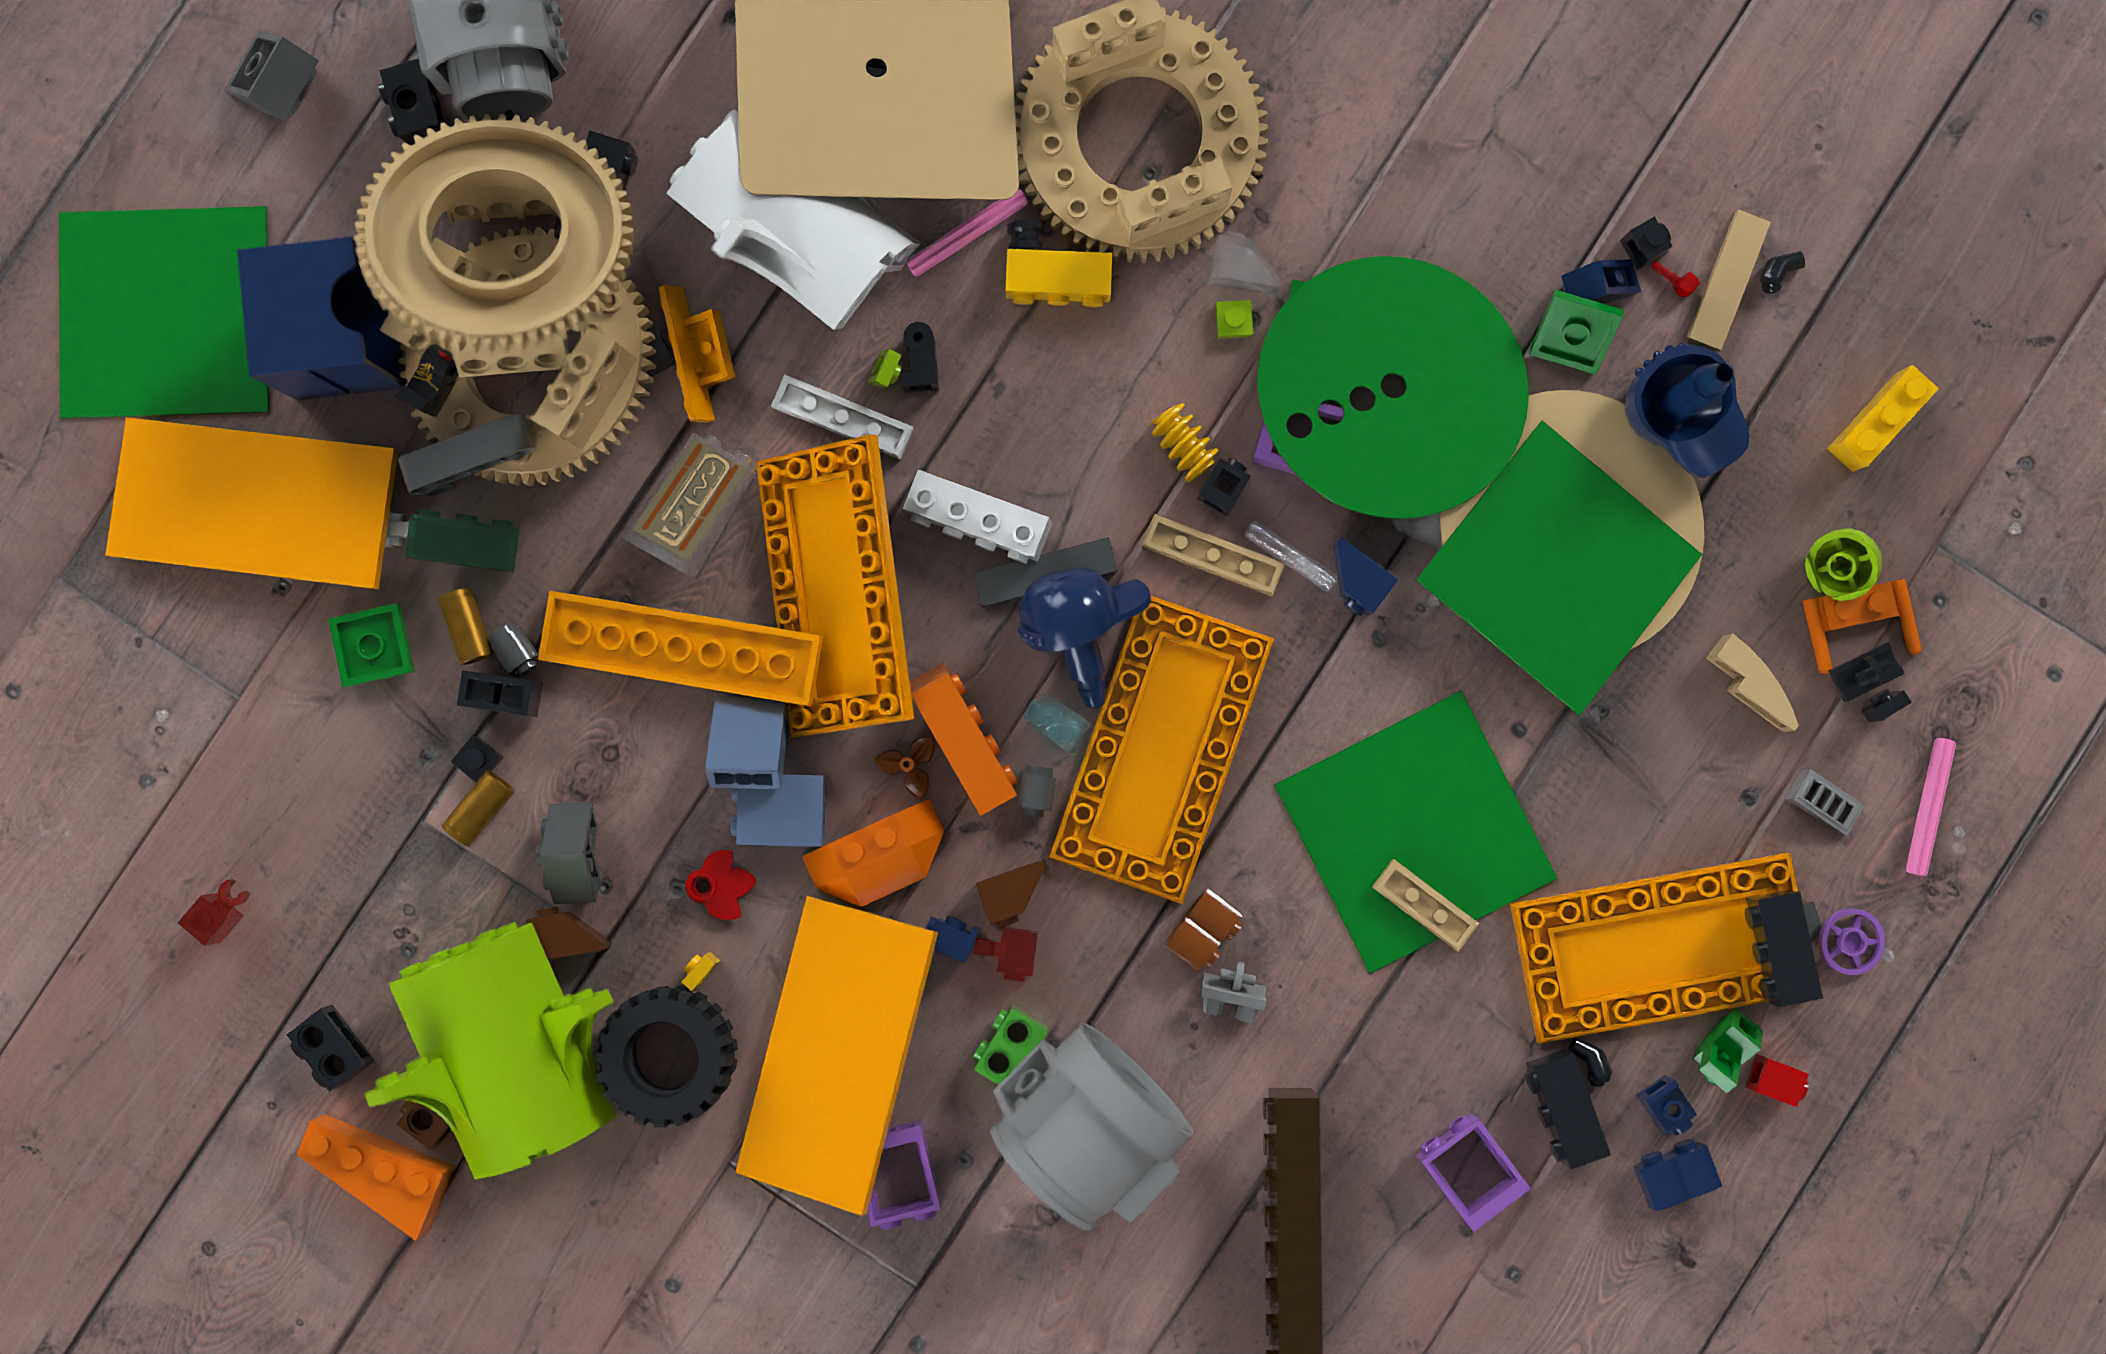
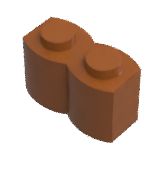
(1204, 929)

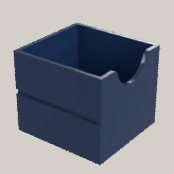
(315, 321)

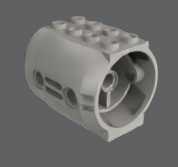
(491, 53)

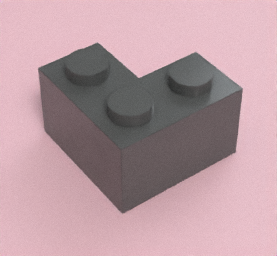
(569, 853)

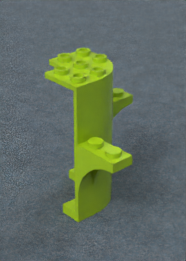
(499, 1050)

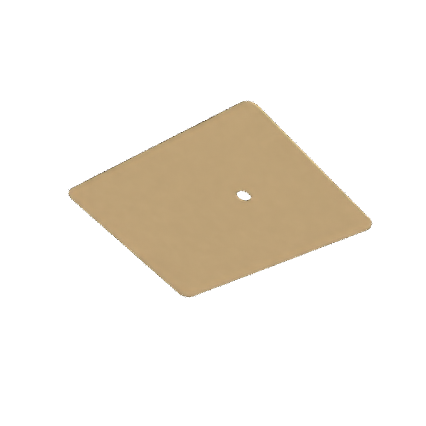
(922, 130)

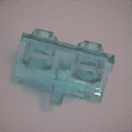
(1057, 722)

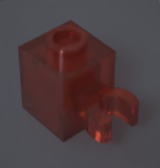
(214, 915)
(1015, 952)

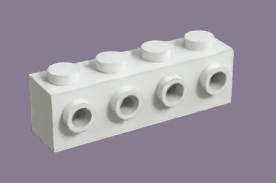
(977, 516)

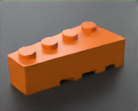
(961, 738)
(379, 1172)

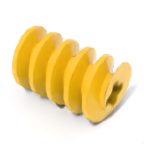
(1184, 442)

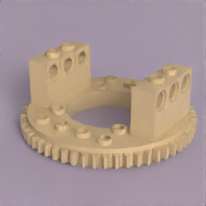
(486, 174)
(1168, 214)
(591, 394)

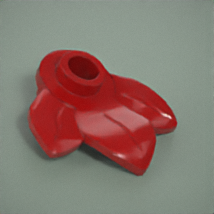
(725, 883)

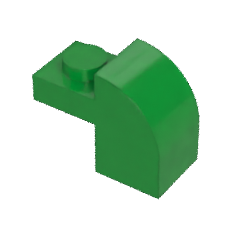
(1727, 1048)

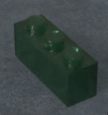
(462, 541)

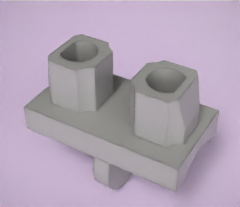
(1233, 988)

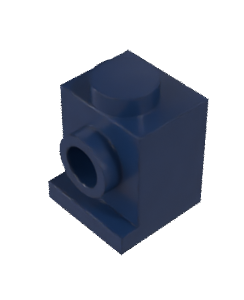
(952, 937)
(1657, 1099)

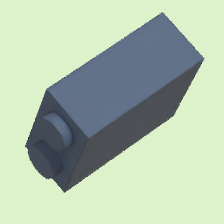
(747, 743)
(783, 815)

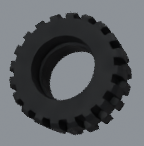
(629, 1086)

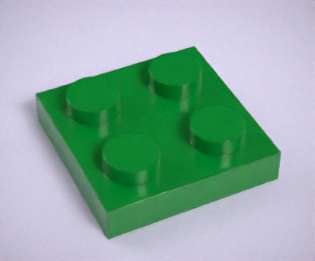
(1576, 332)
(371, 645)

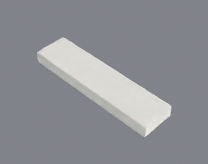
(840, 416)

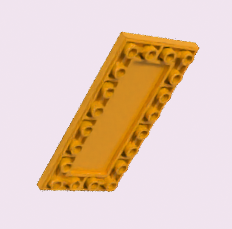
(252, 503)
(837, 581)
(1161, 749)
(1644, 948)
(836, 1054)

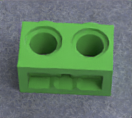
(1002, 1043)

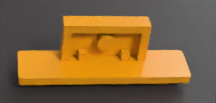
(698, 350)

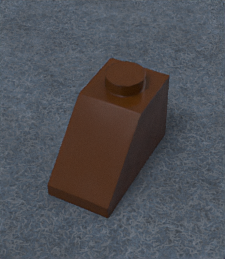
(1009, 892)
(566, 934)

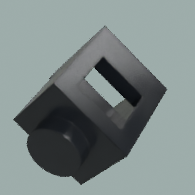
(1651, 239)
(1233, 473)

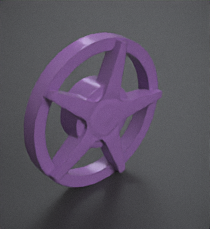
(1851, 941)

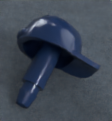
(1689, 408)
(1070, 613)

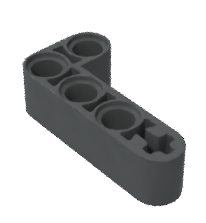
(439, 465)

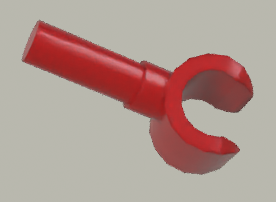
(1682, 286)

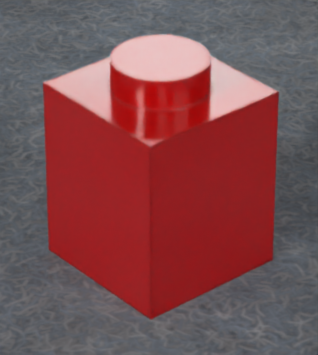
(1778, 1081)

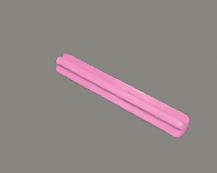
(965, 233)
(1930, 806)

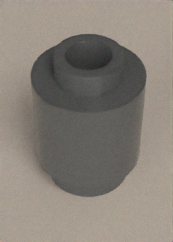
(514, 650)
(1036, 790)

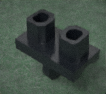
(1866, 672)

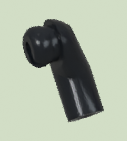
(1776, 270)

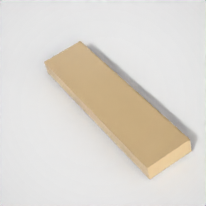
(1728, 281)
(1213, 555)

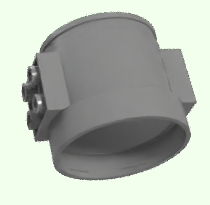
(1088, 1129)

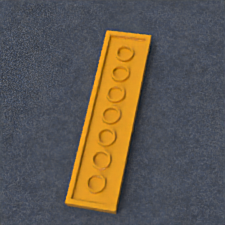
(680, 648)

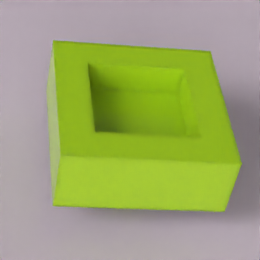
(1234, 319)
(885, 369)

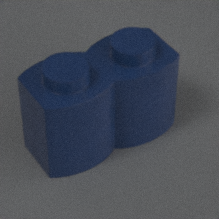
(1677, 1175)

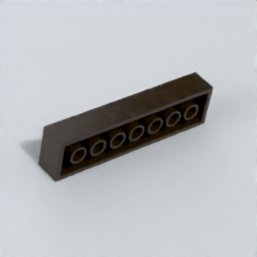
(1293, 1221)

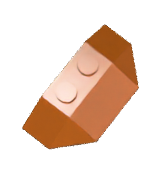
(878, 856)

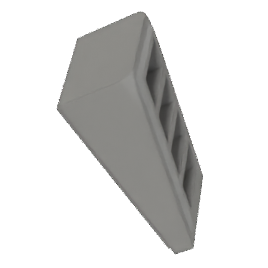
(1802, 786)

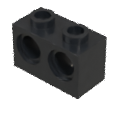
(499, 693)
(337, 1040)

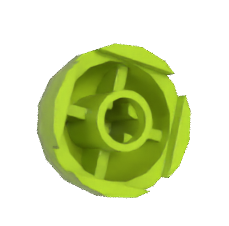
(1844, 564)

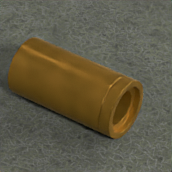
(465, 626)
(478, 808)

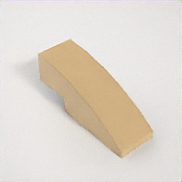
(1753, 682)

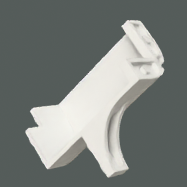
(810, 246)

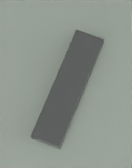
(1012, 579)

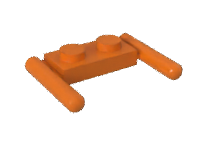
(1878, 603)

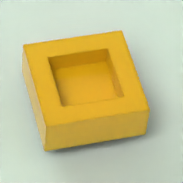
(699, 969)

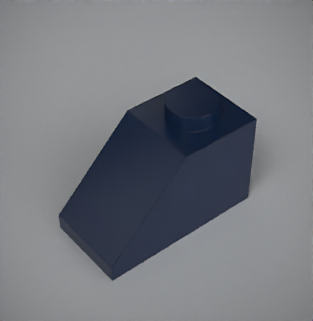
(1603, 281)
(1360, 579)

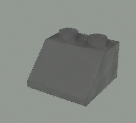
(272, 75)

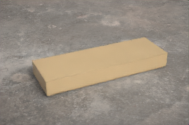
(1425, 905)

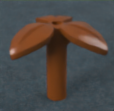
(894, 762)

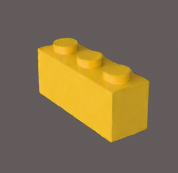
(1058, 277)
(1883, 418)

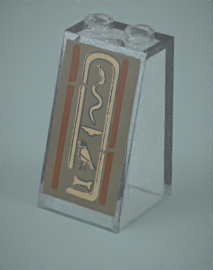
(693, 504)

